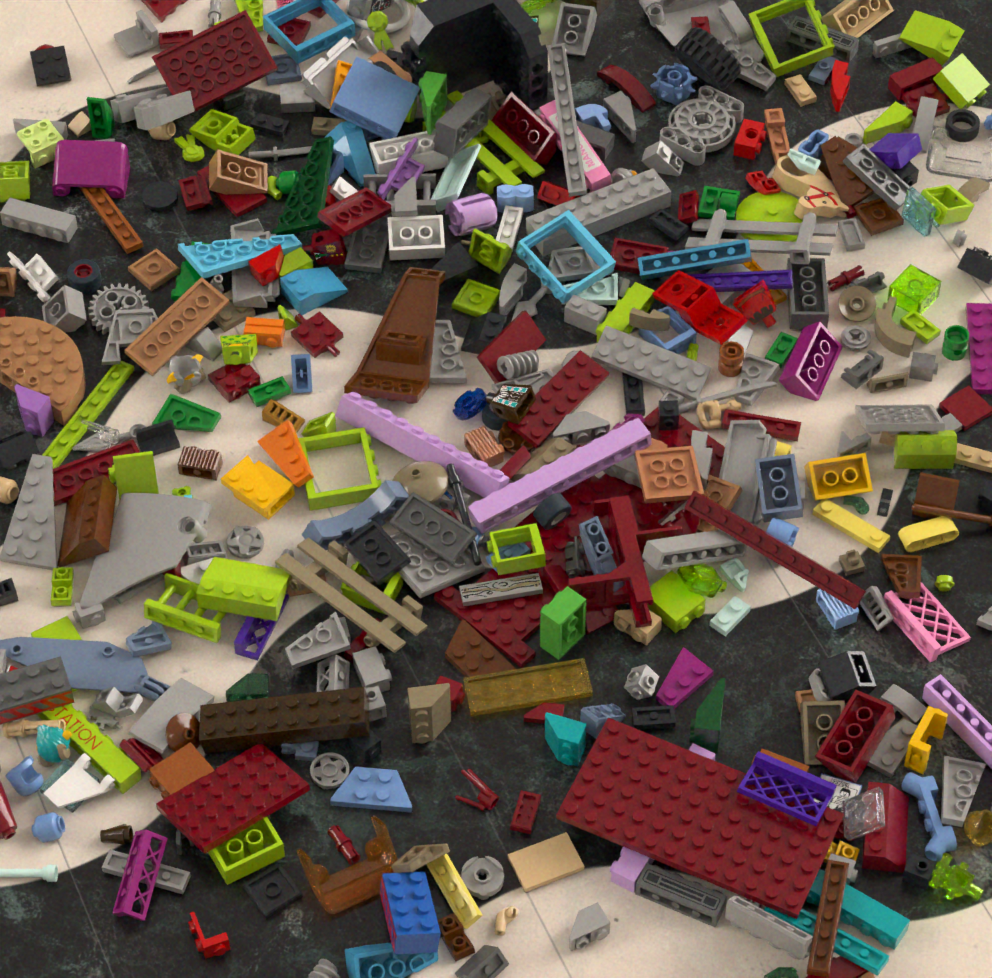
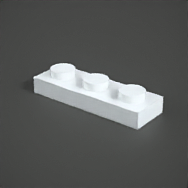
(509, 225)

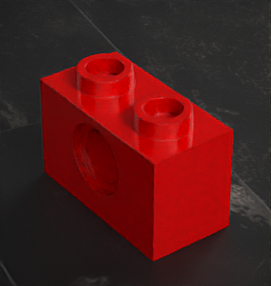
(749, 139)

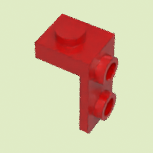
(212, 946)

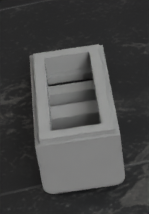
(191, 555)
(873, 591)

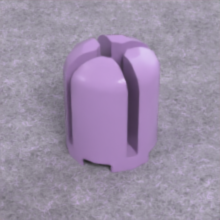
(470, 213)

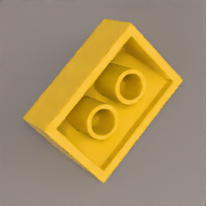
(838, 476)

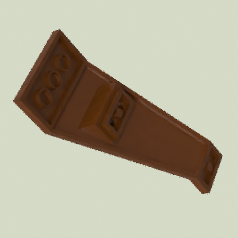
(402, 347)

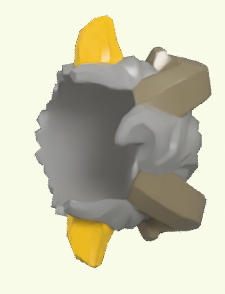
(185, 372)

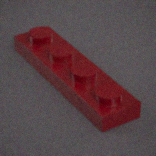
(775, 427)

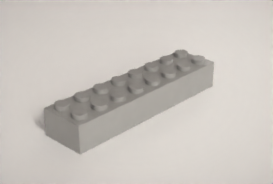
(605, 208)

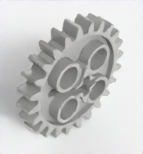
(103, 305)

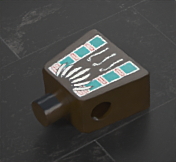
(512, 401)

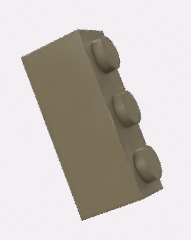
(545, 454)
(428, 711)

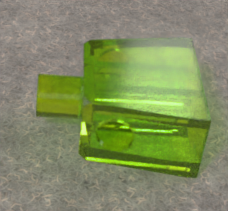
(702, 579)

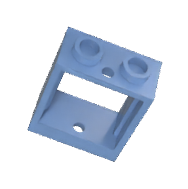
(678, 344)

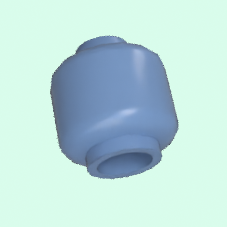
(48, 827)

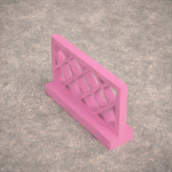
(914, 628)

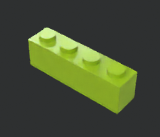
(635, 297)

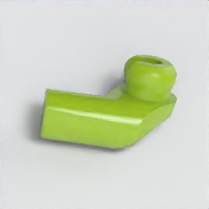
(272, 190)

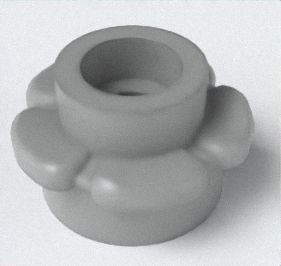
(959, 238)

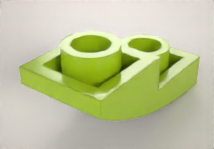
(62, 586)

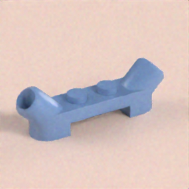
(926, 791)

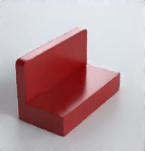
(554, 193)

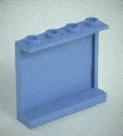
(374, 99)

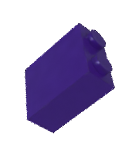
(897, 149)

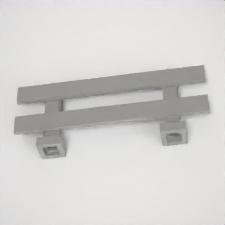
(799, 250)

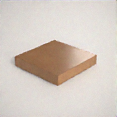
(154, 269)

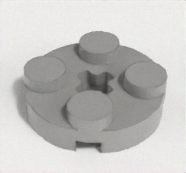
(482, 888)

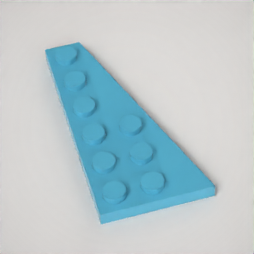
(232, 253)

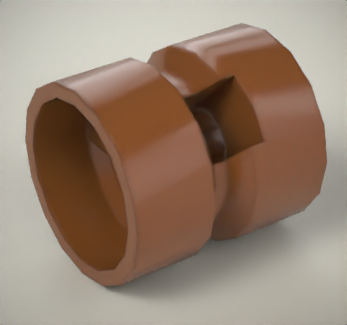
(730, 359)

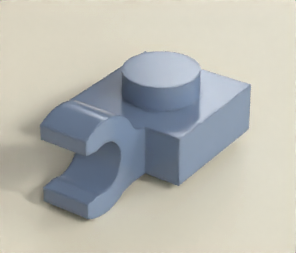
(302, 751)

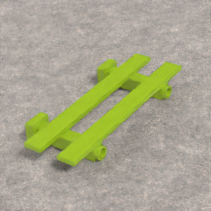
(499, 172)

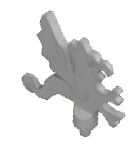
(103, 718)

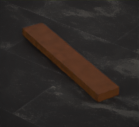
(827, 918)

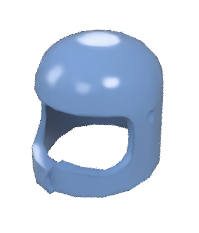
(25, 778)

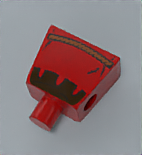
(757, 304)

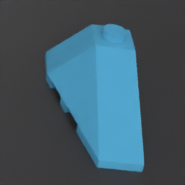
(351, 142)

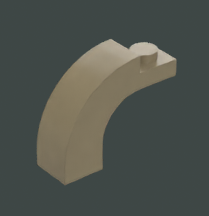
(889, 334)

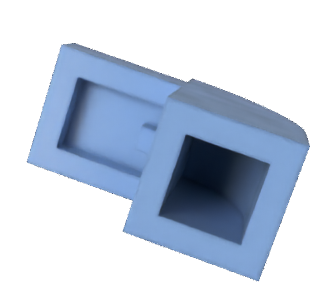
(593, 115)

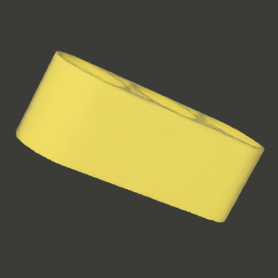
(928, 533)

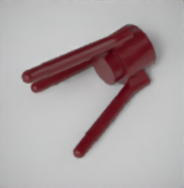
(486, 797)

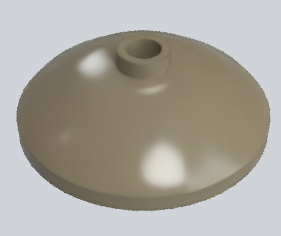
(424, 478)

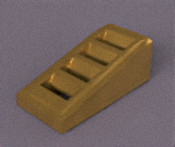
(273, 409)

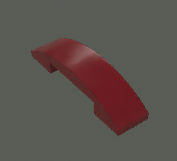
(629, 85)

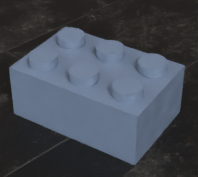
(779, 487)

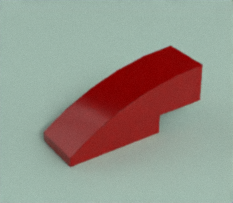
(839, 84)

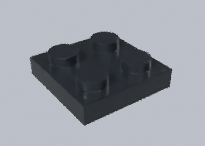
(50, 65)

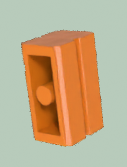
(268, 331)

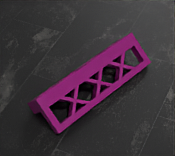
(133, 871)

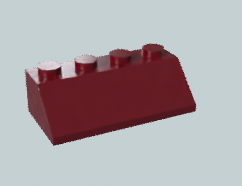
(526, 129)
(856, 736)
(886, 846)

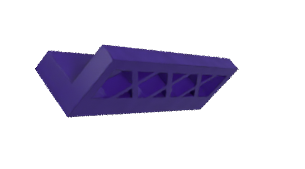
(248, 630)

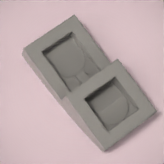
(904, 703)

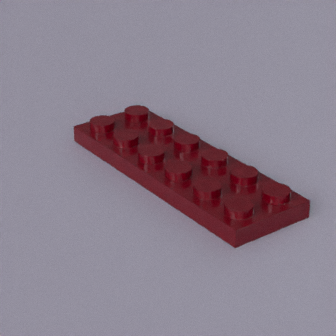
(560, 397)
(73, 475)

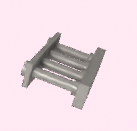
(425, 181)

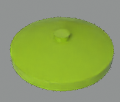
(768, 208)

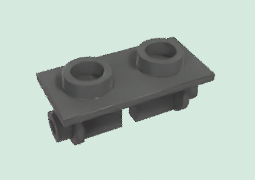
(873, 282)
(578, 565)

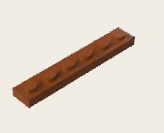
(113, 218)

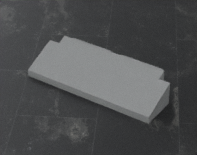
(320, 76)
(245, 288)
(744, 444)

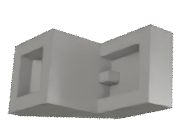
(114, 703)

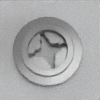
(855, 331)

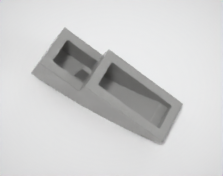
(925, 120)
(512, 288)
(702, 454)

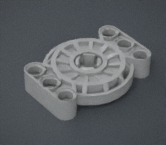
(702, 124)

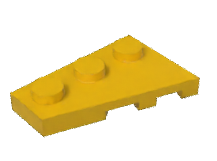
(250, 485)

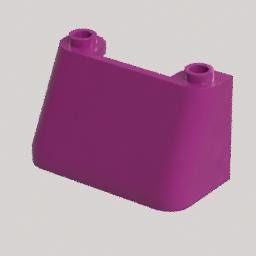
(91, 165)

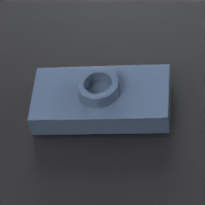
(822, 70)

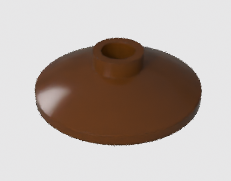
(177, 731)

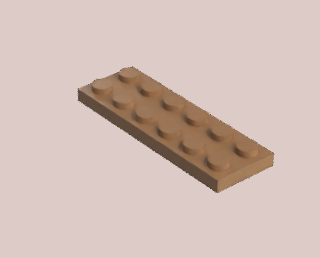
(176, 326)

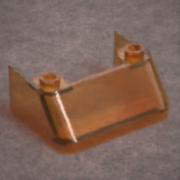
(357, 881)

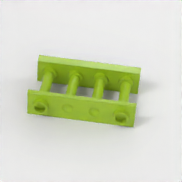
(179, 619)

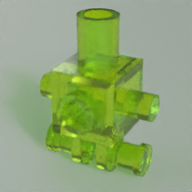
(956, 880)

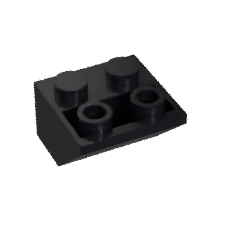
(977, 263)
(846, 674)

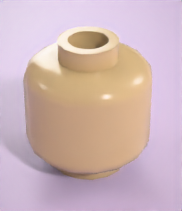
(163, 132)
(8, 490)

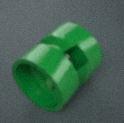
(955, 342)

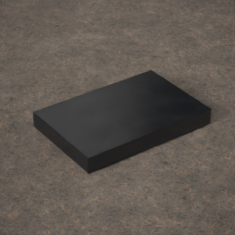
(377, 552)

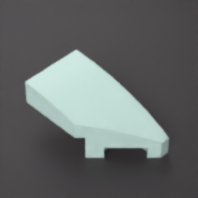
(735, 573)

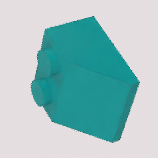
(565, 738)

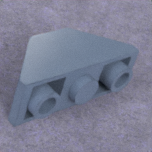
(597, 715)

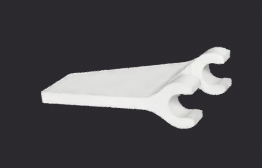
(77, 785)

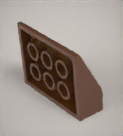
(88, 521)

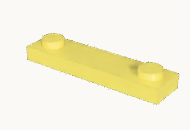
(851, 525)
(454, 890)

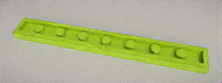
(88, 411)

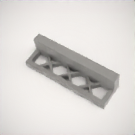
(336, 674)

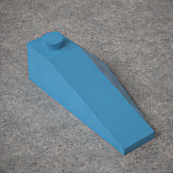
(381, 962)

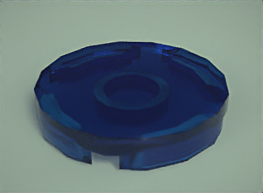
(470, 404)

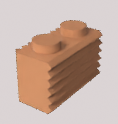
(483, 446)

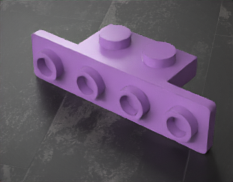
(403, 171)

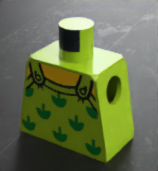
(239, 348)

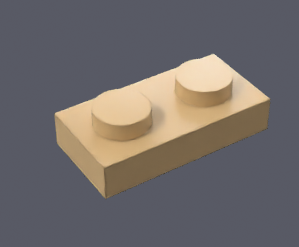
(800, 90)

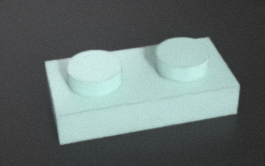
(730, 615)

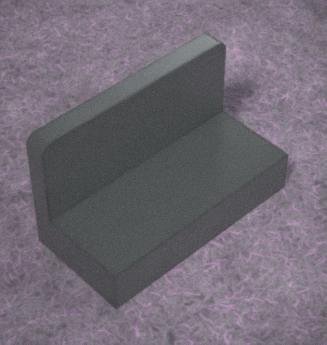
(485, 963)

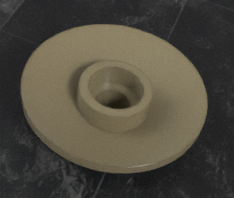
(857, 295)

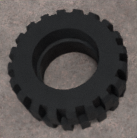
(708, 59)

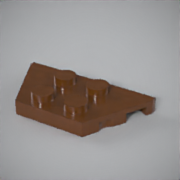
(473, 654)

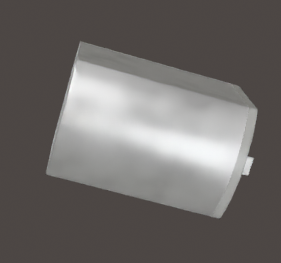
(295, 99)

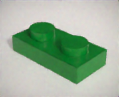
(781, 349)
(270, 390)

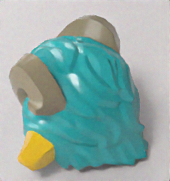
(52, 745)

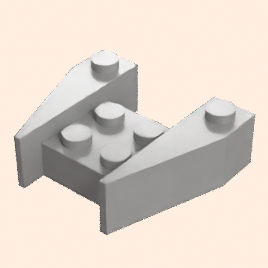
(152, 107)

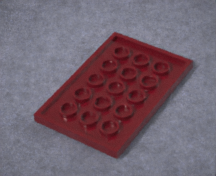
(216, 61)
(232, 797)

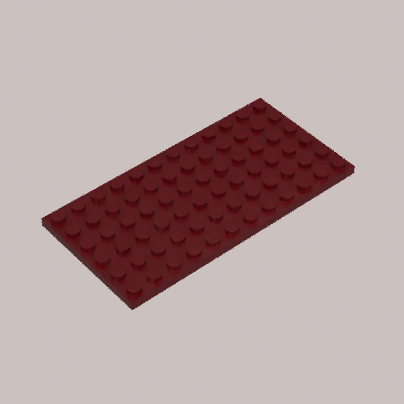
(694, 819)

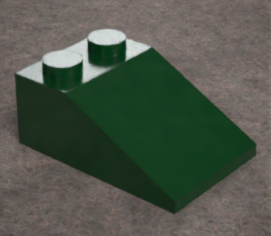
(706, 726)

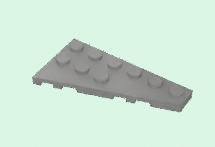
(33, 523)

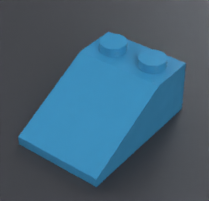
(311, 288)

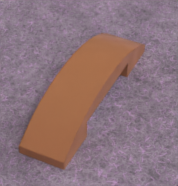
(776, 133)

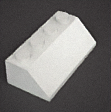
(387, 152)

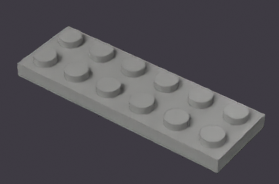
(650, 363)

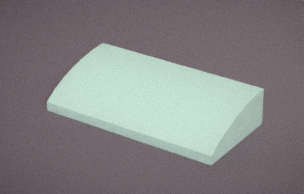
(454, 176)

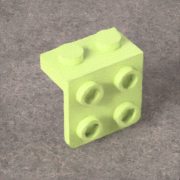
(40, 141)

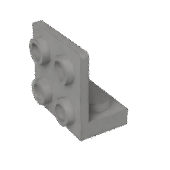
(139, 37)

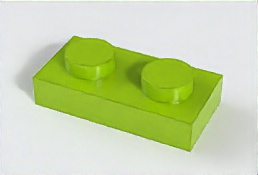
(917, 323)

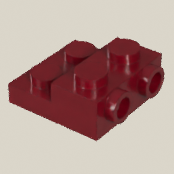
(234, 380)

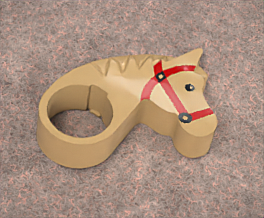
(815, 191)

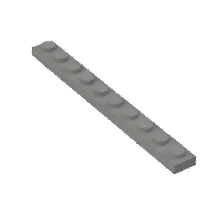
(567, 120)

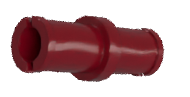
(845, 278)
(344, 844)

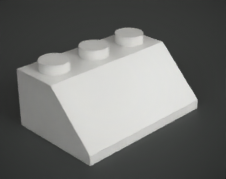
(416, 237)

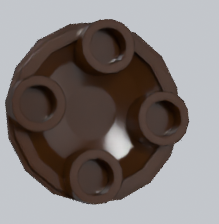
(511, 440)

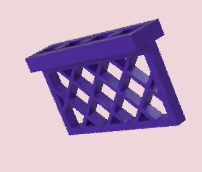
(791, 779)

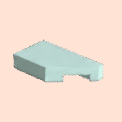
(804, 161)

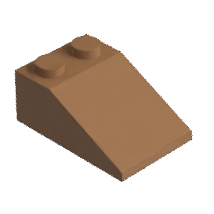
(237, 174)

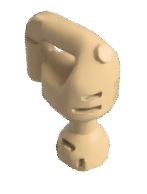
(714, 410)

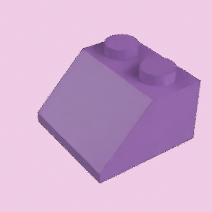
(34, 410)

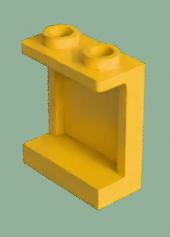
(918, 752)

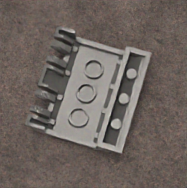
(761, 924)

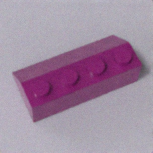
(811, 362)

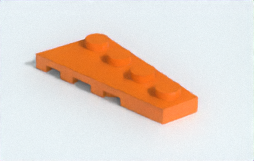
(287, 453)

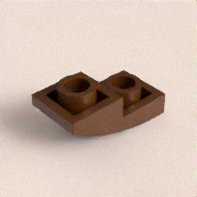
(454, 937)

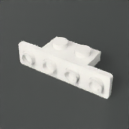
(38, 274)

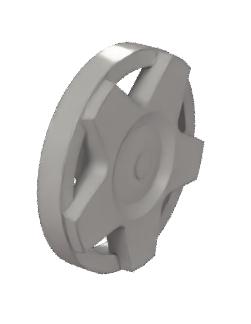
(245, 540)
(329, 770)

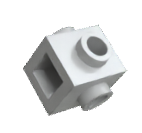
(641, 682)

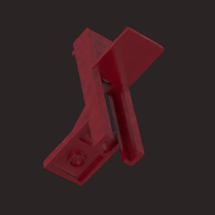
(629, 548)

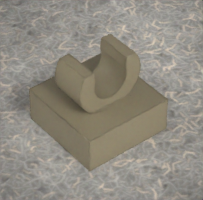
(851, 562)

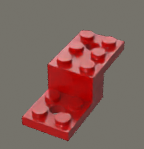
(700, 307)

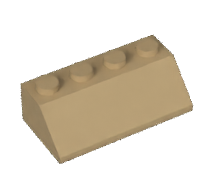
(857, 16)

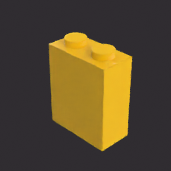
(280, 485)

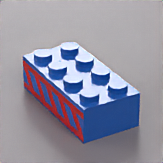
(409, 913)

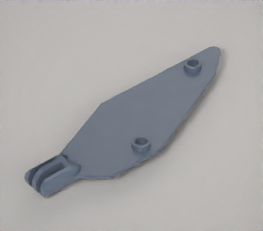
(88, 664)

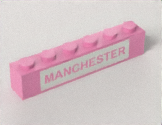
(594, 170)

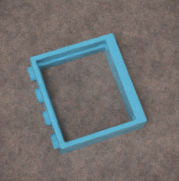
(583, 238)

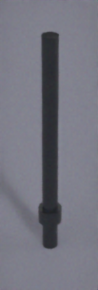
(455, 483)

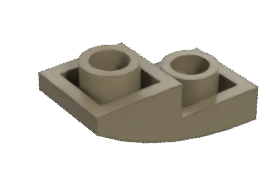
(973, 188)
(654, 321)

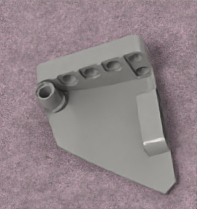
(724, 17)
(146, 539)

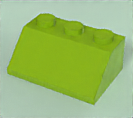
(925, 450)

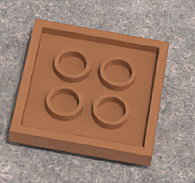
(668, 473)

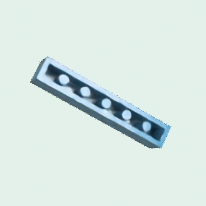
(695, 259)

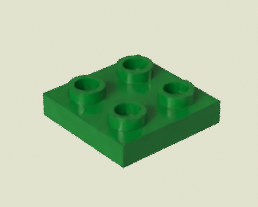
(718, 198)

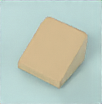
(80, 124)

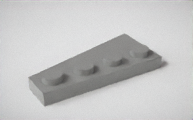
(750, 70)
(959, 786)

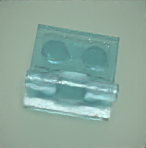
(919, 212)

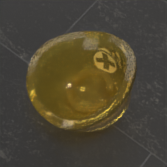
(979, 827)

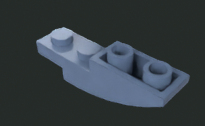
(598, 548)

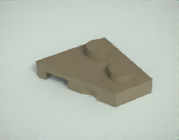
(419, 856)

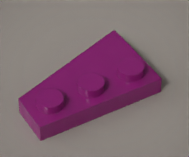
(683, 679)

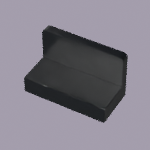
(157, 438)

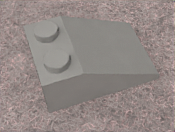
(575, 27)

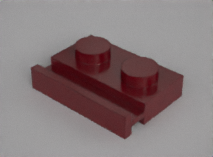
(195, 192)
(141, 753)

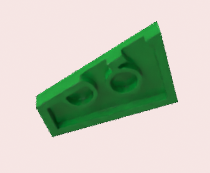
(187, 415)

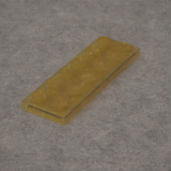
(527, 687)

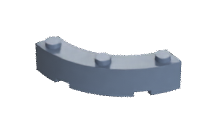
(377, 507)

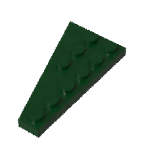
(308, 193)

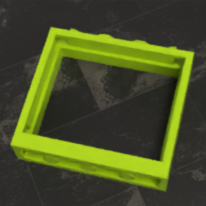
(778, 9)
(346, 495)

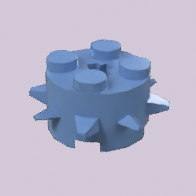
(673, 83)

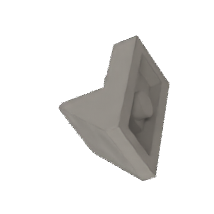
(856, 446)

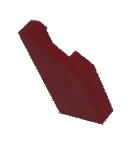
(537, 715)

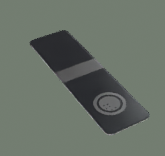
(884, 502)

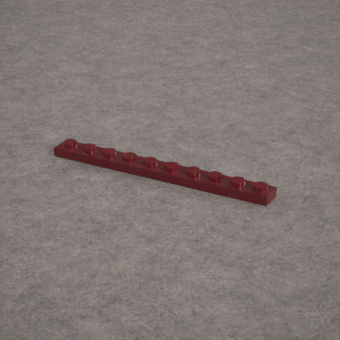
(775, 549)

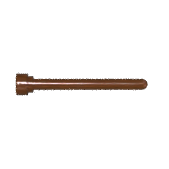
(952, 513)

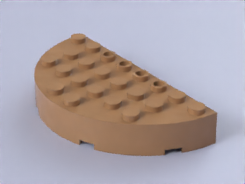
(43, 361)

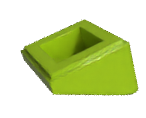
(288, 318)

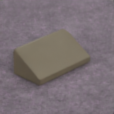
(888, 382)

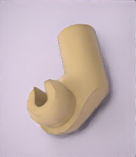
(503, 918)

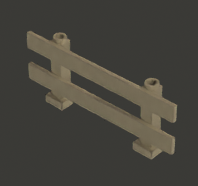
(336, 563)

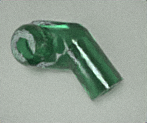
(782, 972)

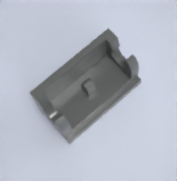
(863, 370)

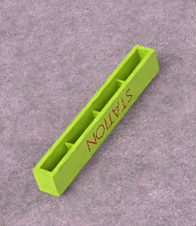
(101, 749)

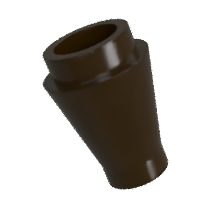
(118, 835)

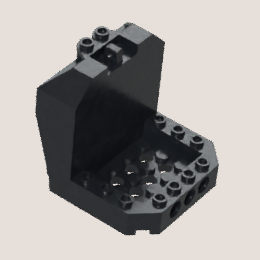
(479, 45)

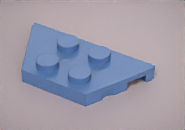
(372, 790)

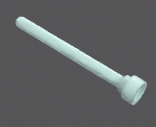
(48, 873)

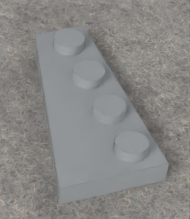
(446, 360)

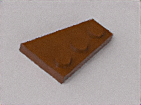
(904, 573)

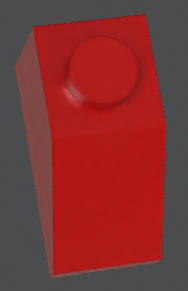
(267, 266)

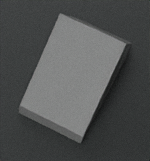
(205, 344)

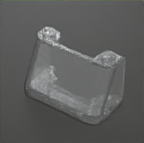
(958, 159)

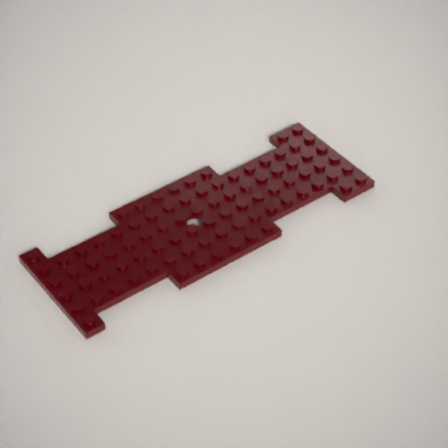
(514, 620)

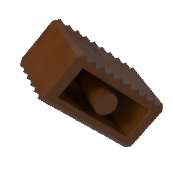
(200, 463)

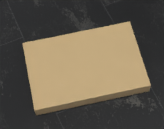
(545, 862)

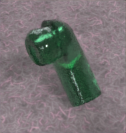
(858, 503)

